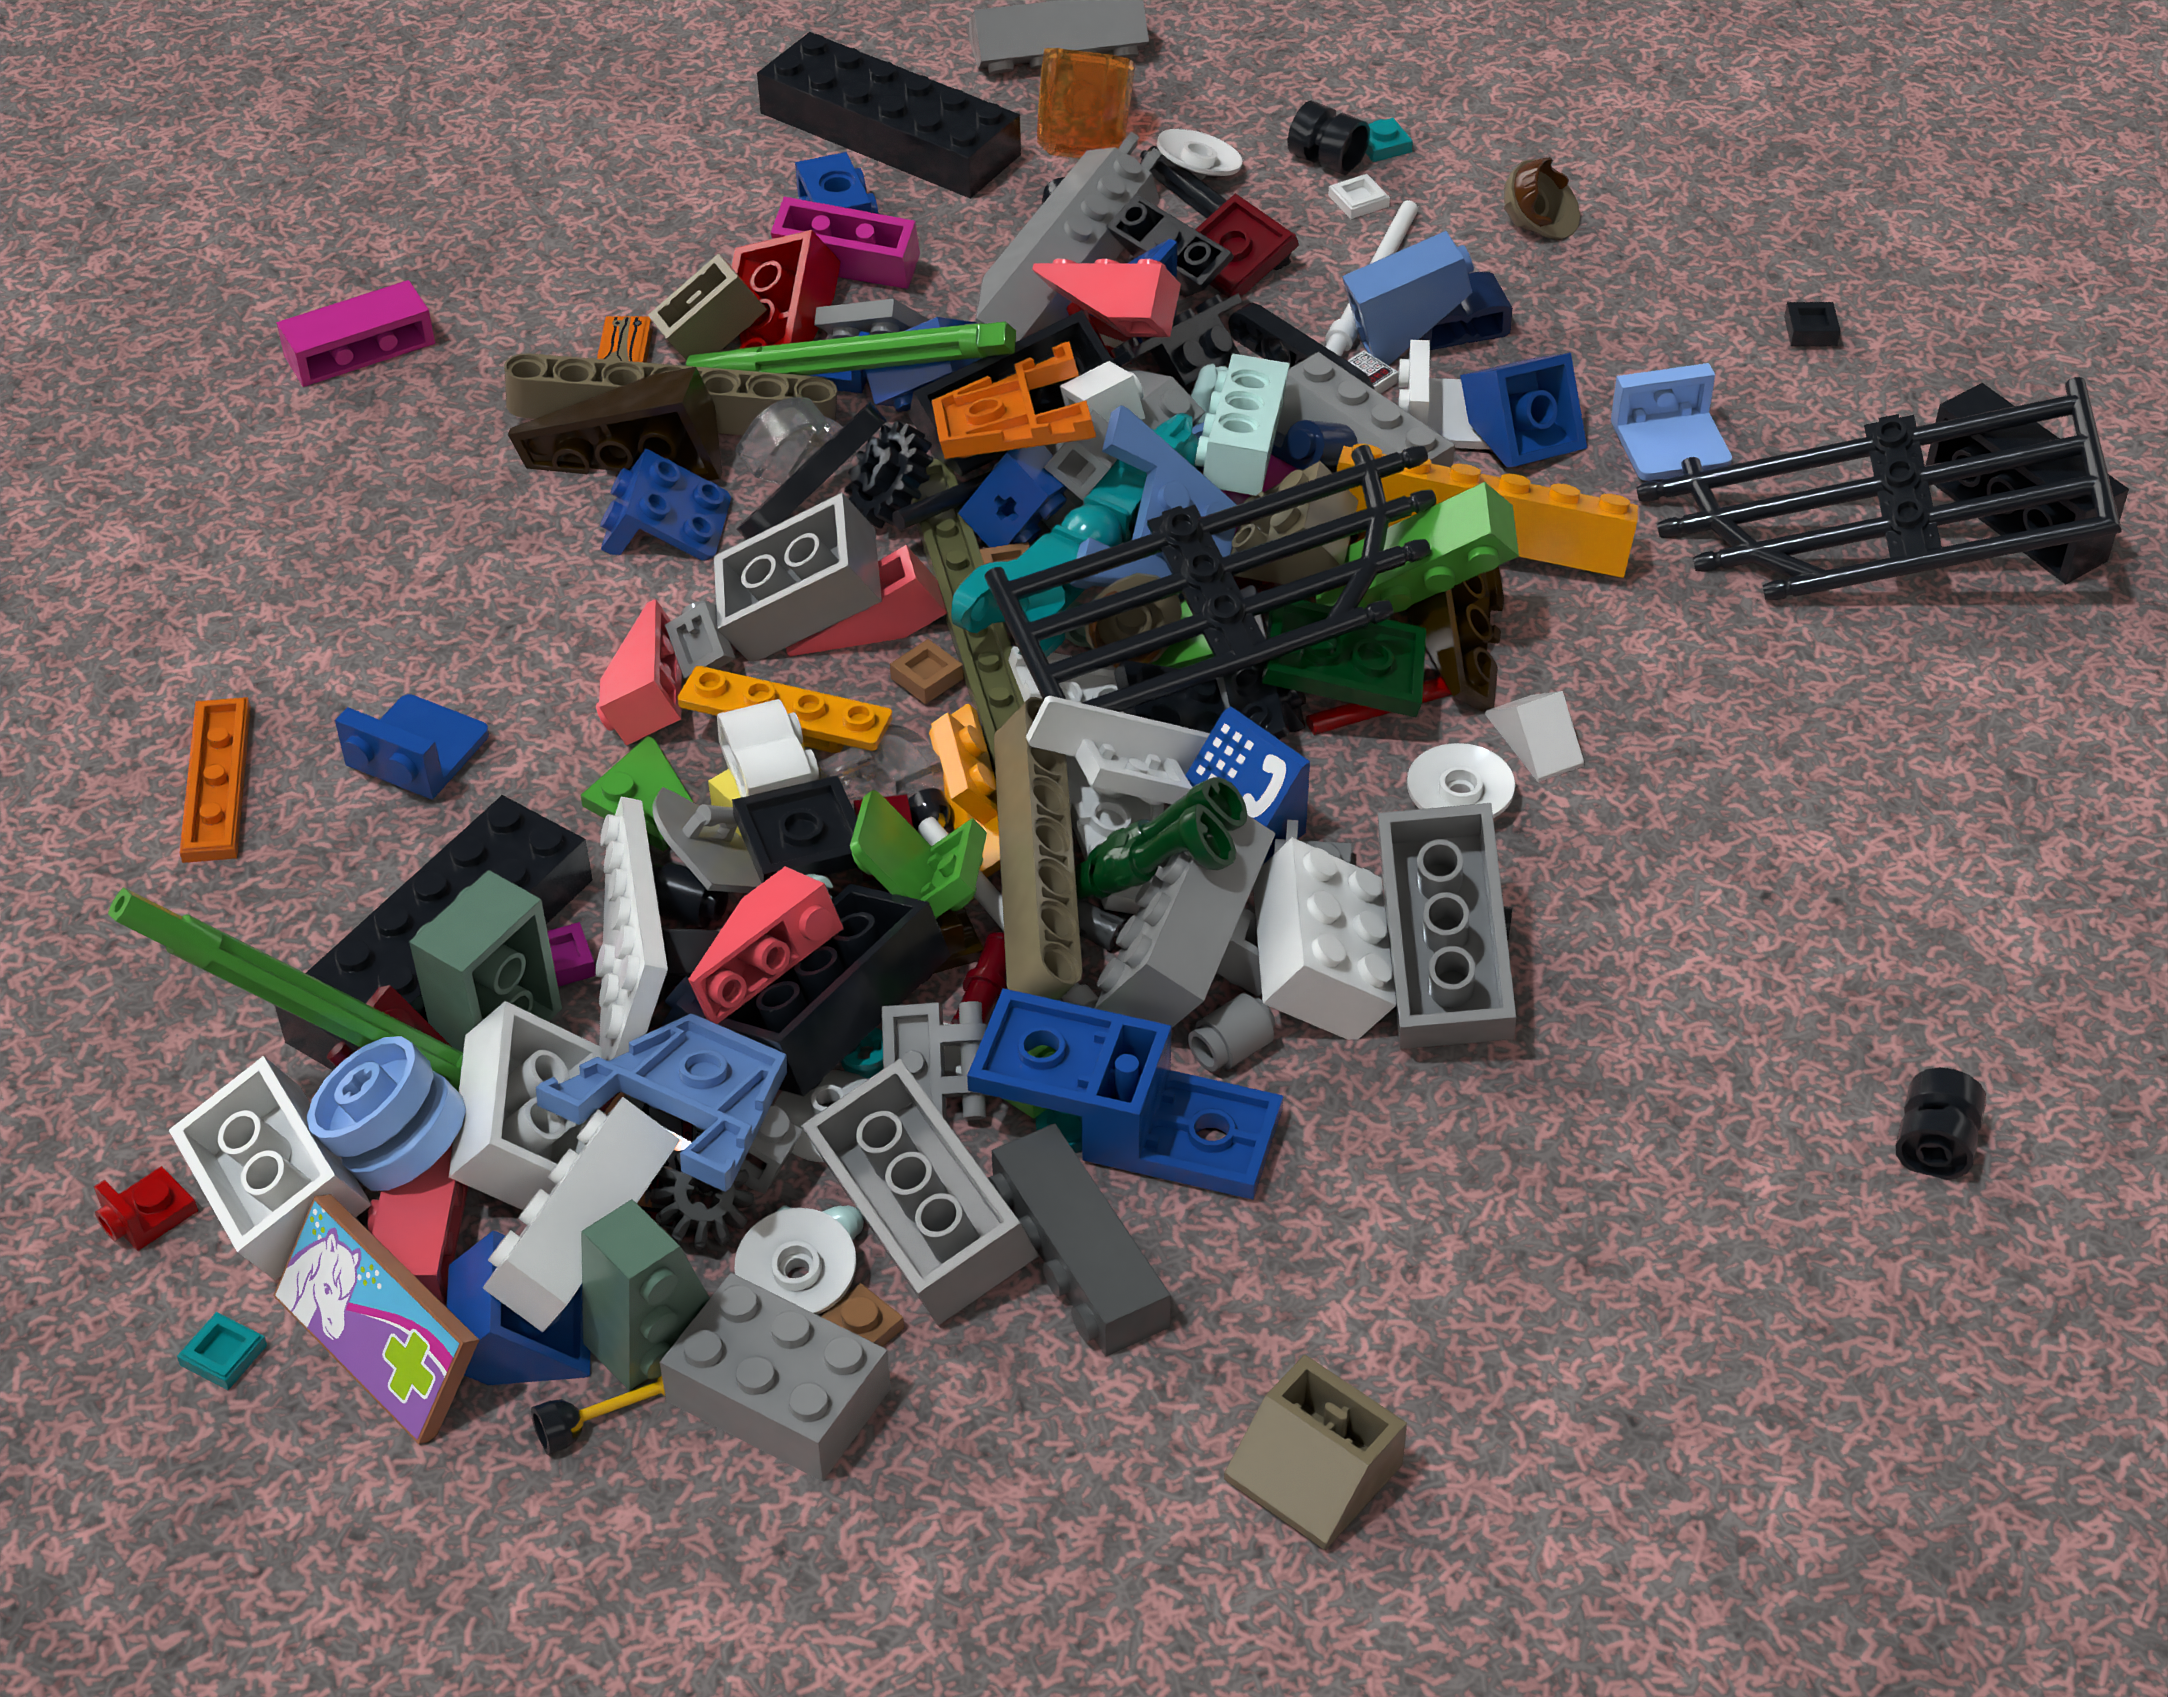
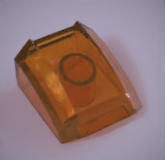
(1083, 101)

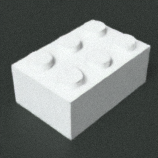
(1323, 940)
(506, 1138)
(262, 1163)

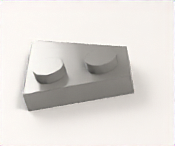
(869, 316)

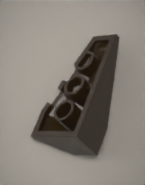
(610, 431)
(1459, 636)

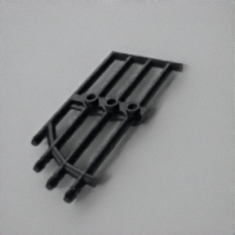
(1903, 498)
(1209, 584)

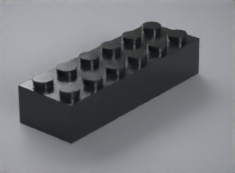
(890, 114)
(378, 952)

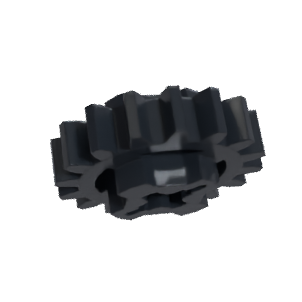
(889, 473)

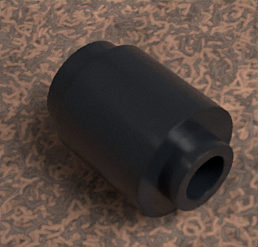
(685, 897)

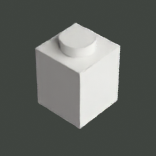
(1105, 390)

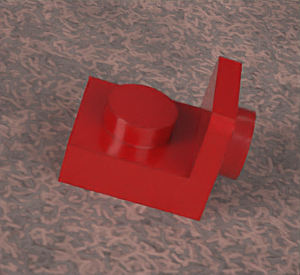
(144, 1208)

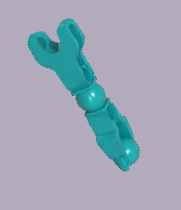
(1106, 516)

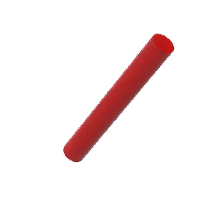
(1354, 713)

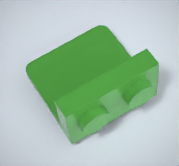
(909, 865)

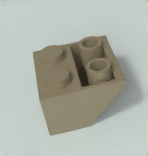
(707, 310)
(1293, 521)
(1317, 1452)

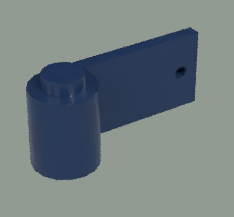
(1313, 442)

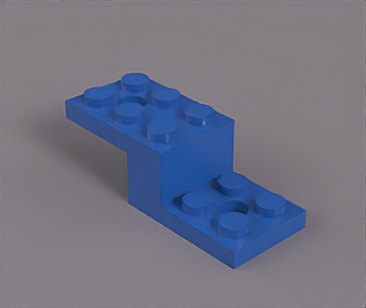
(1129, 1098)

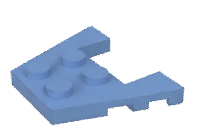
(1168, 484)
(692, 1073)

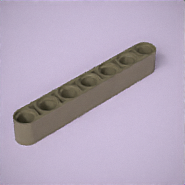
(551, 382)
(1036, 862)

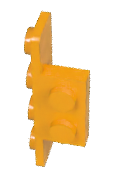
(825, 719)
(968, 777)

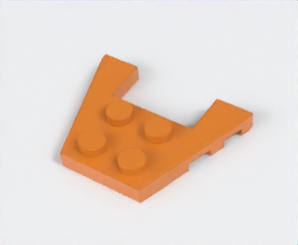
(1002, 415)

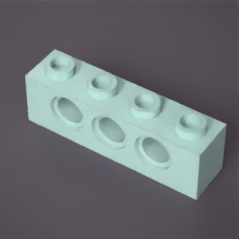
(1242, 423)

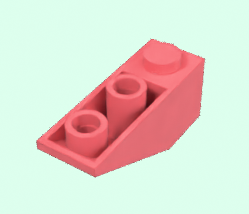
(1127, 297)
(763, 940)

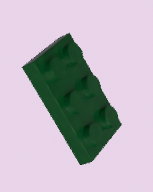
(1365, 667)

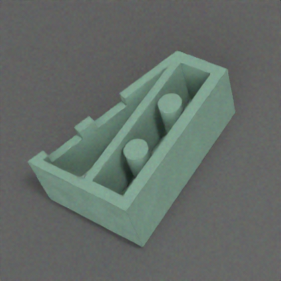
(635, 1293)

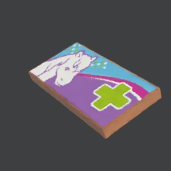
(375, 1318)

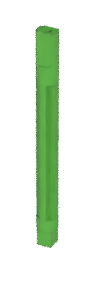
(868, 351)
(276, 980)

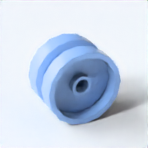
(386, 1113)

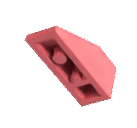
(908, 604)
(642, 680)

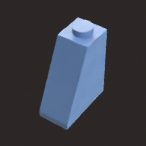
(1407, 294)

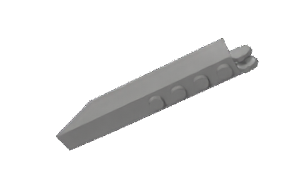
(1065, 227)

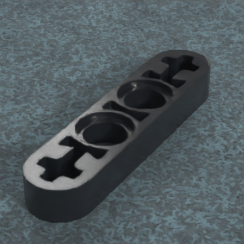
(1264, 332)
(813, 472)

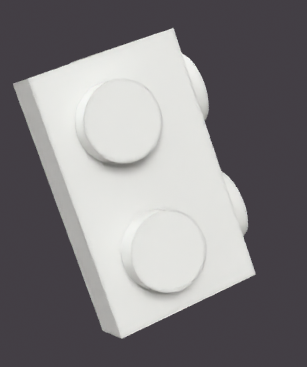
(1435, 400)

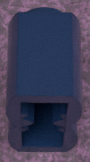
(1478, 318)

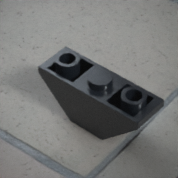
(1145, 226)

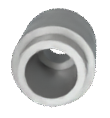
(1232, 1033)

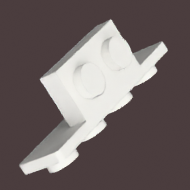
(1119, 749)

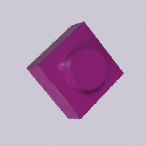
(571, 954)

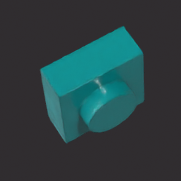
(1387, 140)

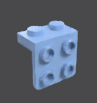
(1667, 419)

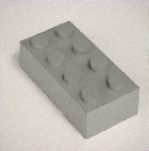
(1446, 926)
(1181, 932)
(920, 1191)

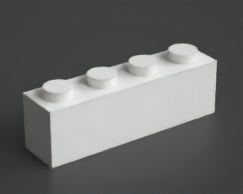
(617, 1164)

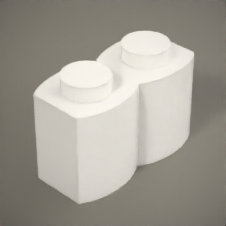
(765, 748)

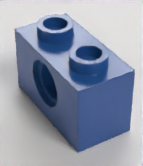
(834, 182)

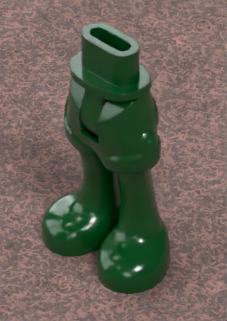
(1191, 824)

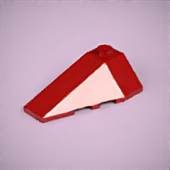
(790, 280)

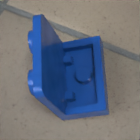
(667, 505)
(412, 744)

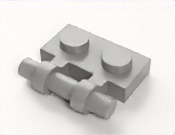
(919, 1037)

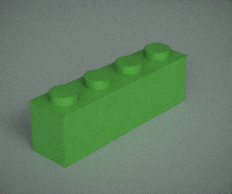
(1465, 537)

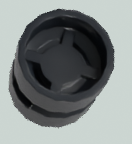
(1331, 139)
(1941, 1123)

